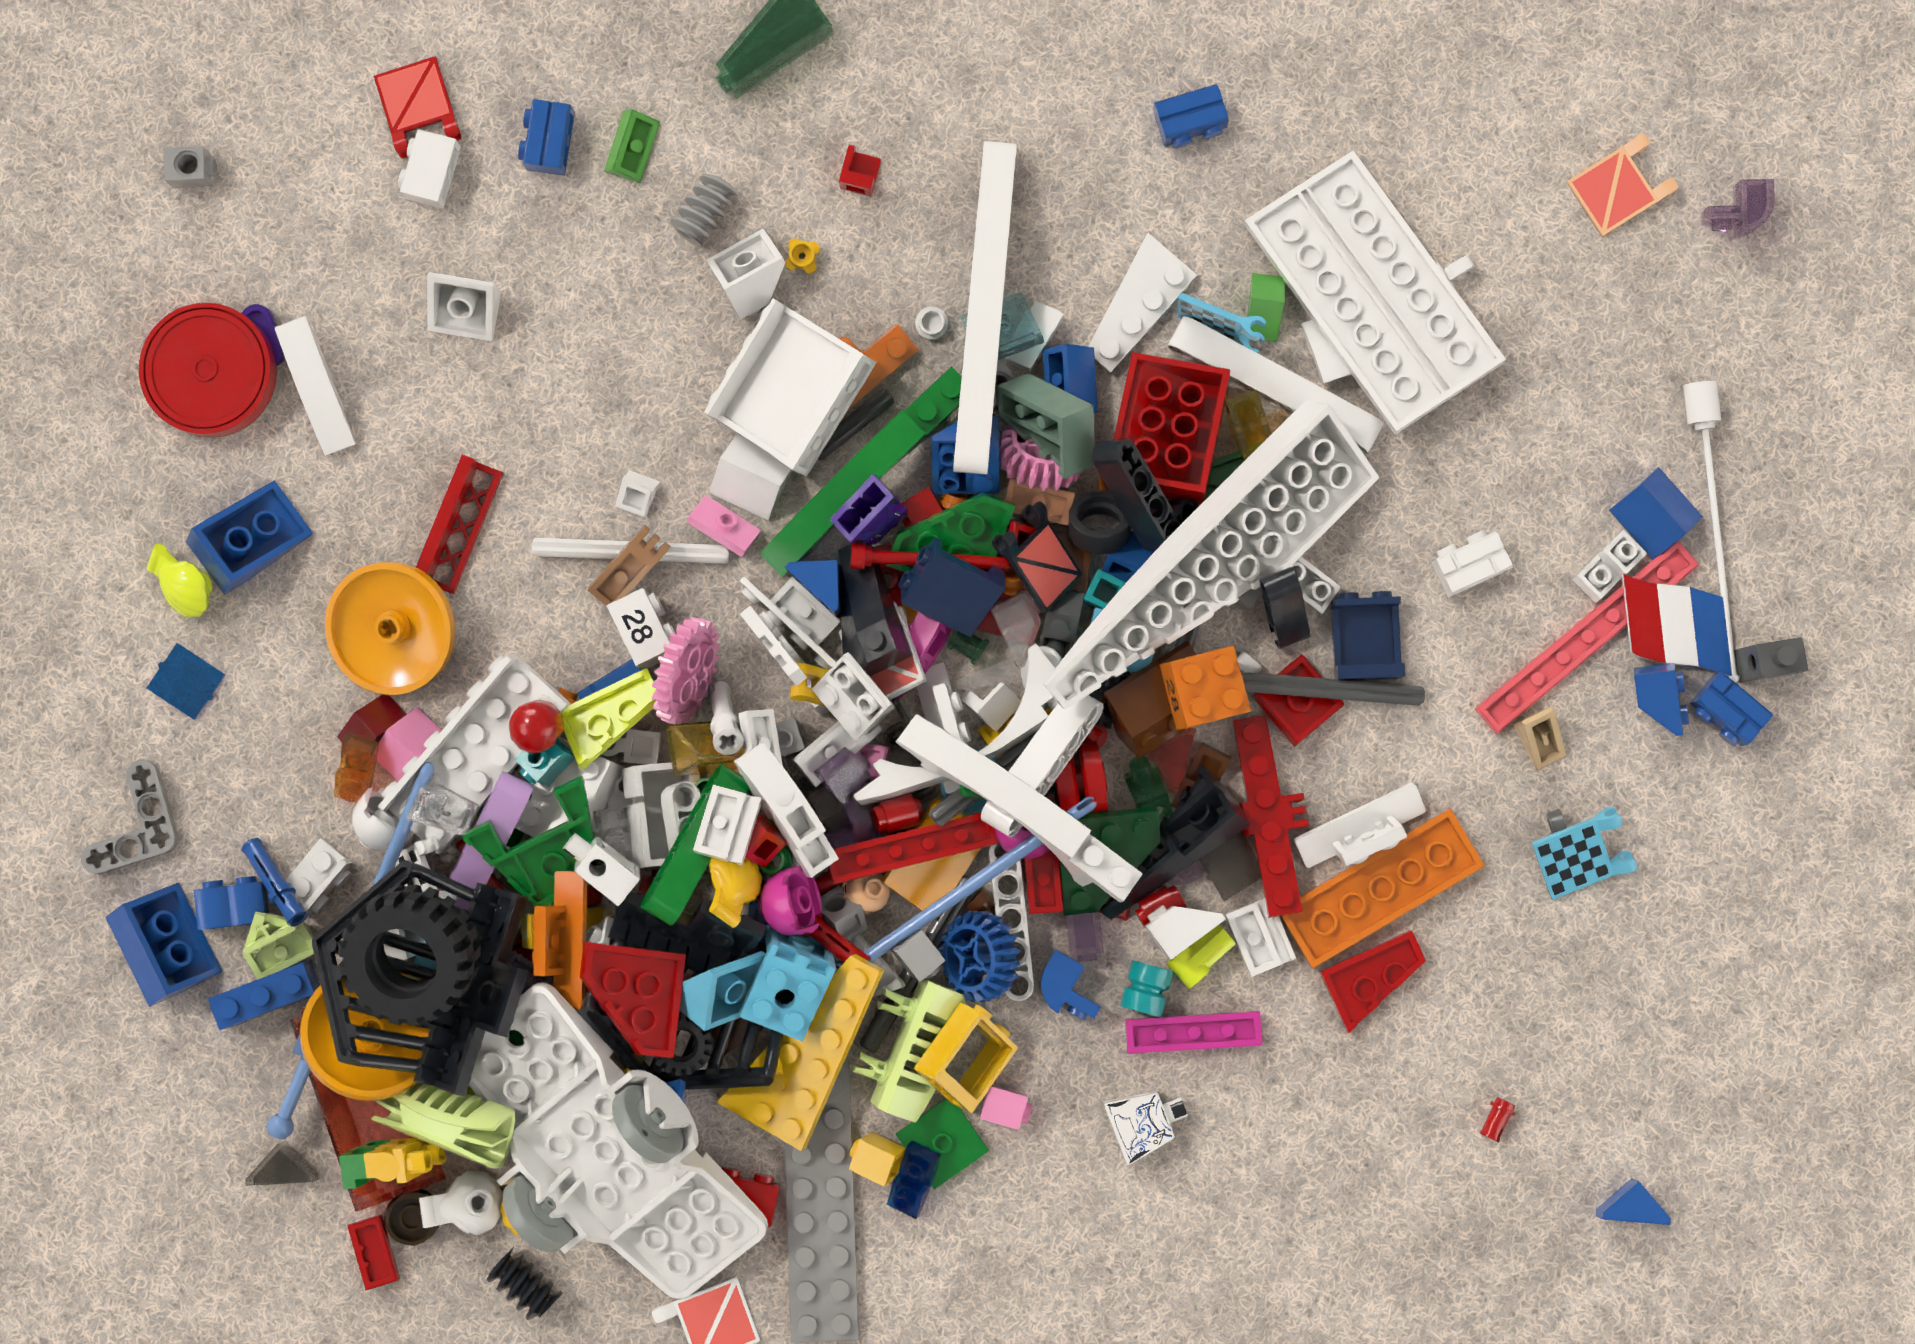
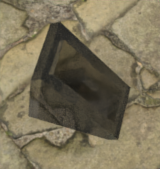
(283, 1166)

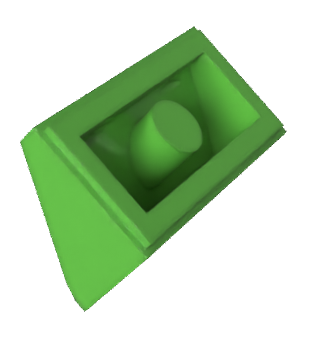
(632, 145)

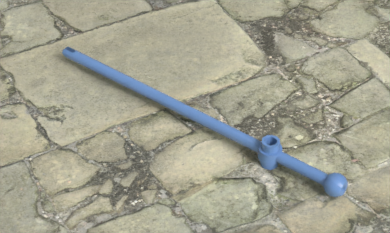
(963, 890)
(281, 1124)

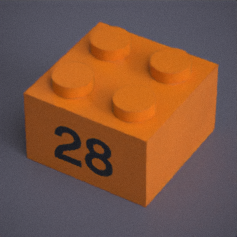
(1205, 688)

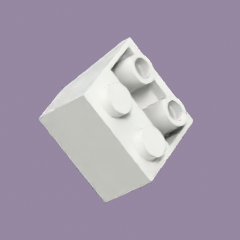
(853, 697)

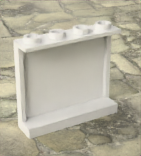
(790, 387)

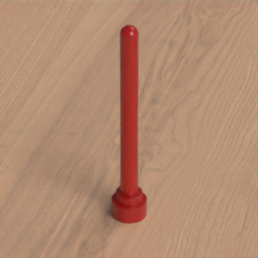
(864, 555)

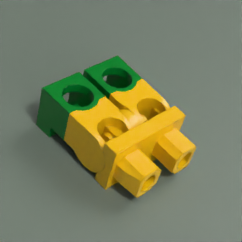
(388, 1160)

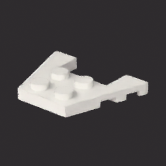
(779, 648)

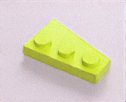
(607, 715)

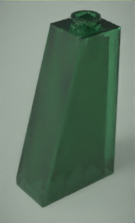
(770, 42)

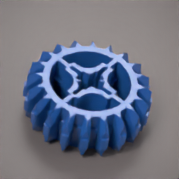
(972, 958)

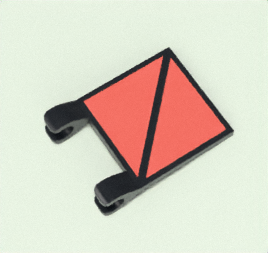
(1040, 560)

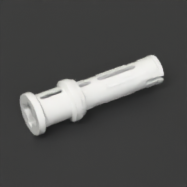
(724, 724)

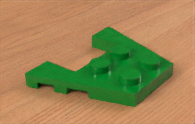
(533, 864)

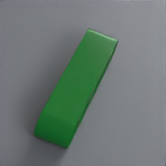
(682, 866)

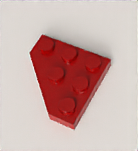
(637, 992)

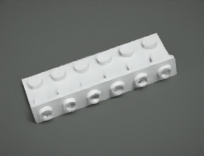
(475, 741)

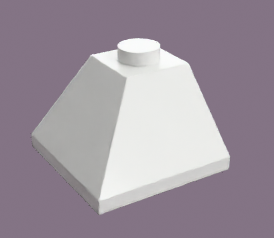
(748, 272)
(1180, 927)

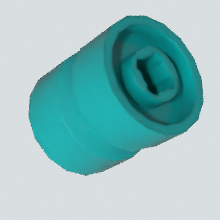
(1146, 988)

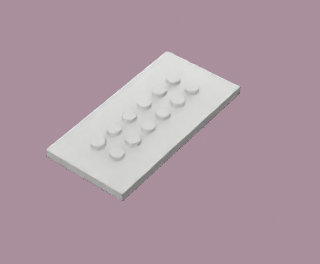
(1374, 292)

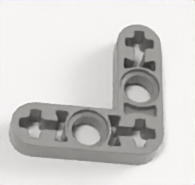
(143, 836)

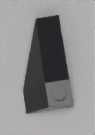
(869, 617)

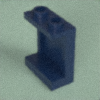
(951, 588)
(1366, 637)

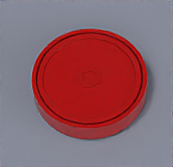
(207, 370)

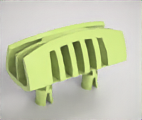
(899, 1086)
(453, 1122)

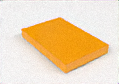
(930, 880)

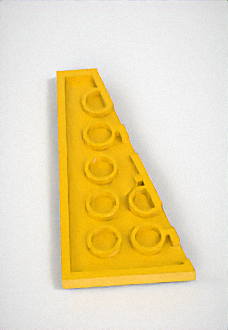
(810, 1067)

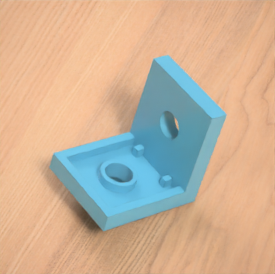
(793, 965)

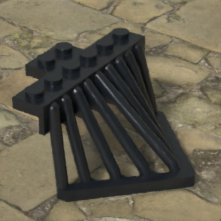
(707, 945)
(457, 1034)

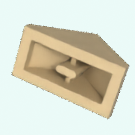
(1541, 737)

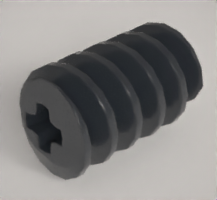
(523, 1285)

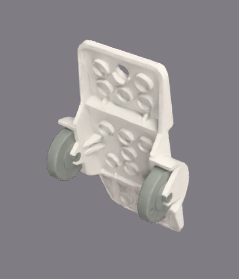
(607, 1153)

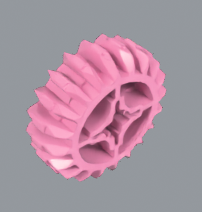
(1024, 463)

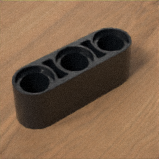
(1285, 607)

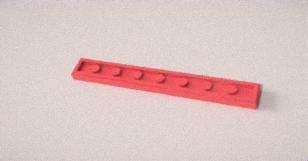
(1578, 643)

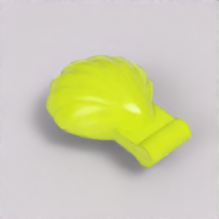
(181, 582)

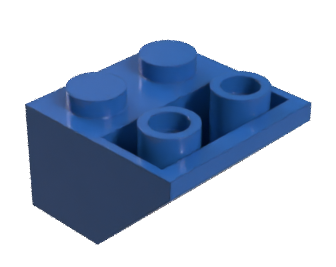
(950, 482)

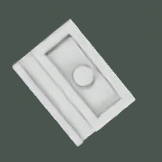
(727, 825)
(1259, 938)

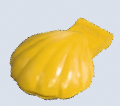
(733, 888)

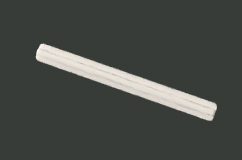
(609, 549)

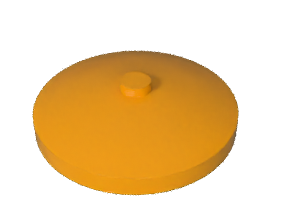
(390, 628)
(347, 1079)

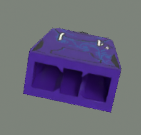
(871, 510)

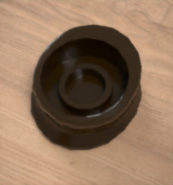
(405, 1220)

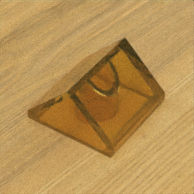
(693, 749)

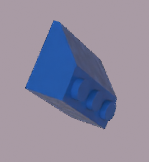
(163, 944)

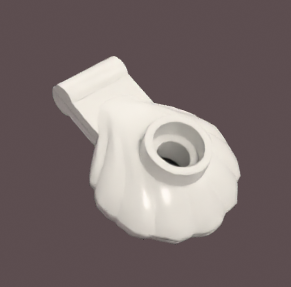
(469, 1204)

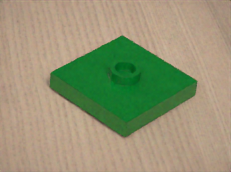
(948, 1133)

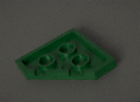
(1128, 834)

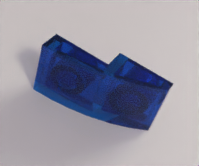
(914, 1179)

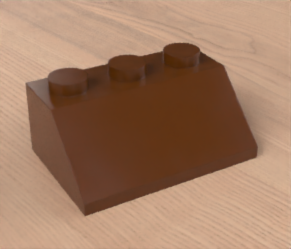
(1142, 707)

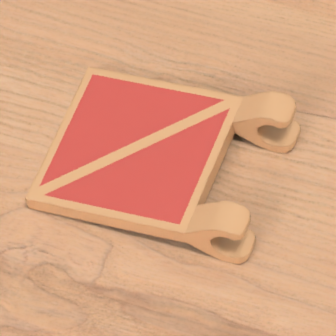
(1616, 189)

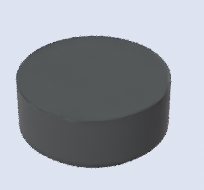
(1556, 821)

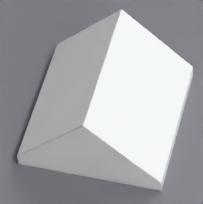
(462, 306)
(750, 478)

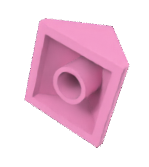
(405, 741)

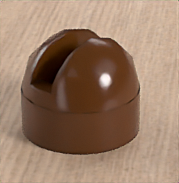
(981, 902)

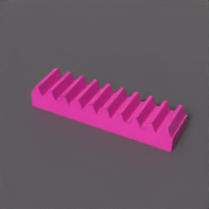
(1193, 1032)

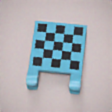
(1221, 320)
(1579, 856)

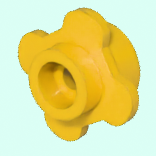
(797, 247)

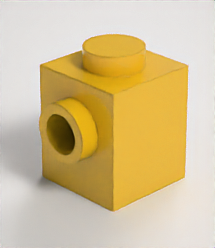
(876, 1158)

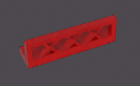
(449, 513)

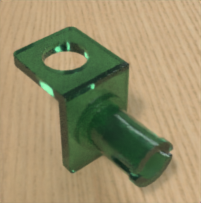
(1147, 786)

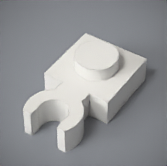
(638, 747)

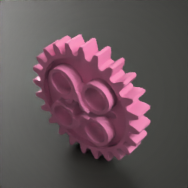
(686, 670)

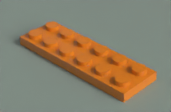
(1382, 888)

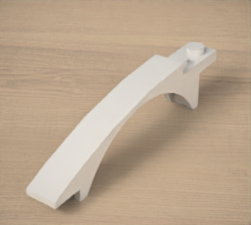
(1029, 717)
(1065, 836)

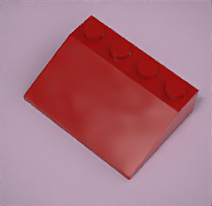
(1180, 416)

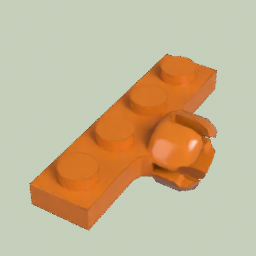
(889, 352)

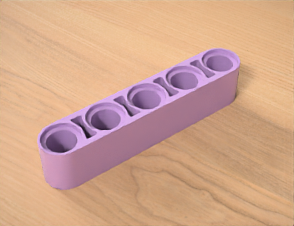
(504, 811)

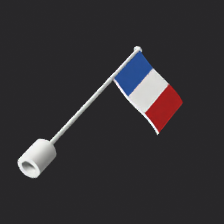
(1681, 621)

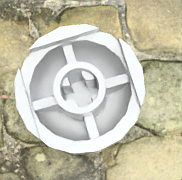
(373, 825)

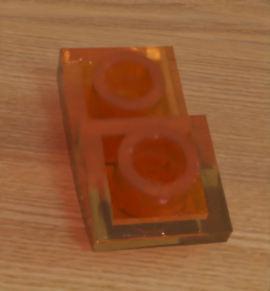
(356, 767)

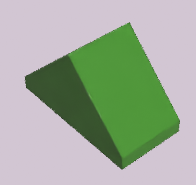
(1267, 301)

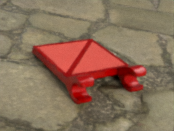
(415, 99)

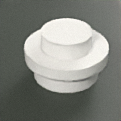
(931, 323)

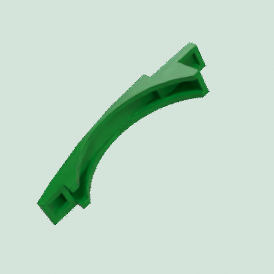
(887, 448)

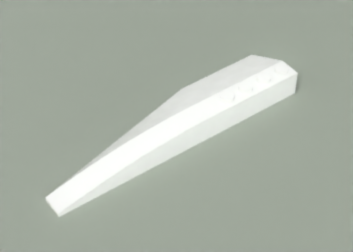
(1239, 534)

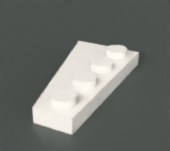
(1141, 300)

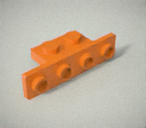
(561, 935)

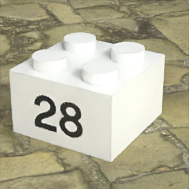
(642, 626)

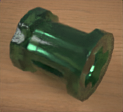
(972, 653)

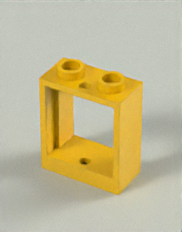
(985, 1067)

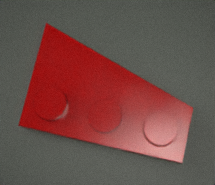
(1370, 976)

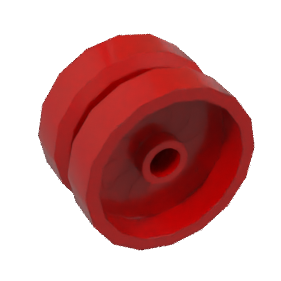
(1084, 780)

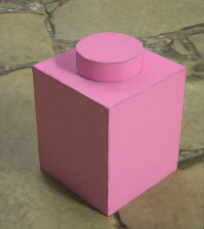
(1005, 1107)

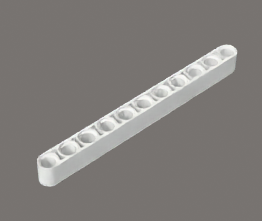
(985, 308)

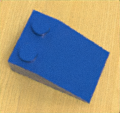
(247, 536)

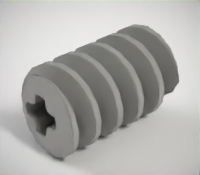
(702, 208)

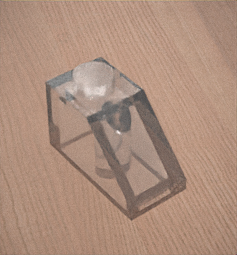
(1018, 624)

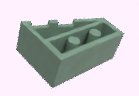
(1051, 419)

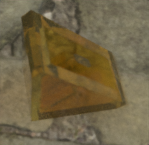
(1247, 422)

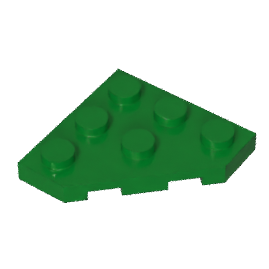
(961, 528)

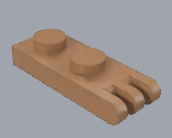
(628, 567)

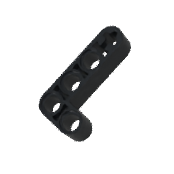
(1139, 494)

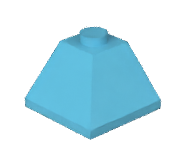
(719, 992)

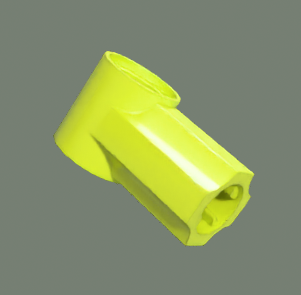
(1197, 959)

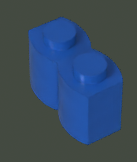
(229, 905)

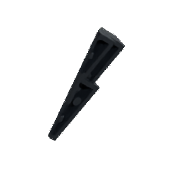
(1197, 826)

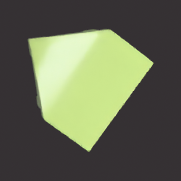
(275, 944)

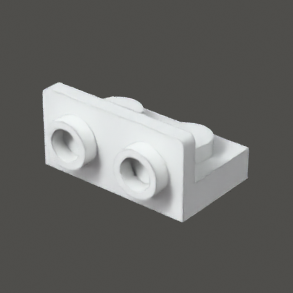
(318, 875)

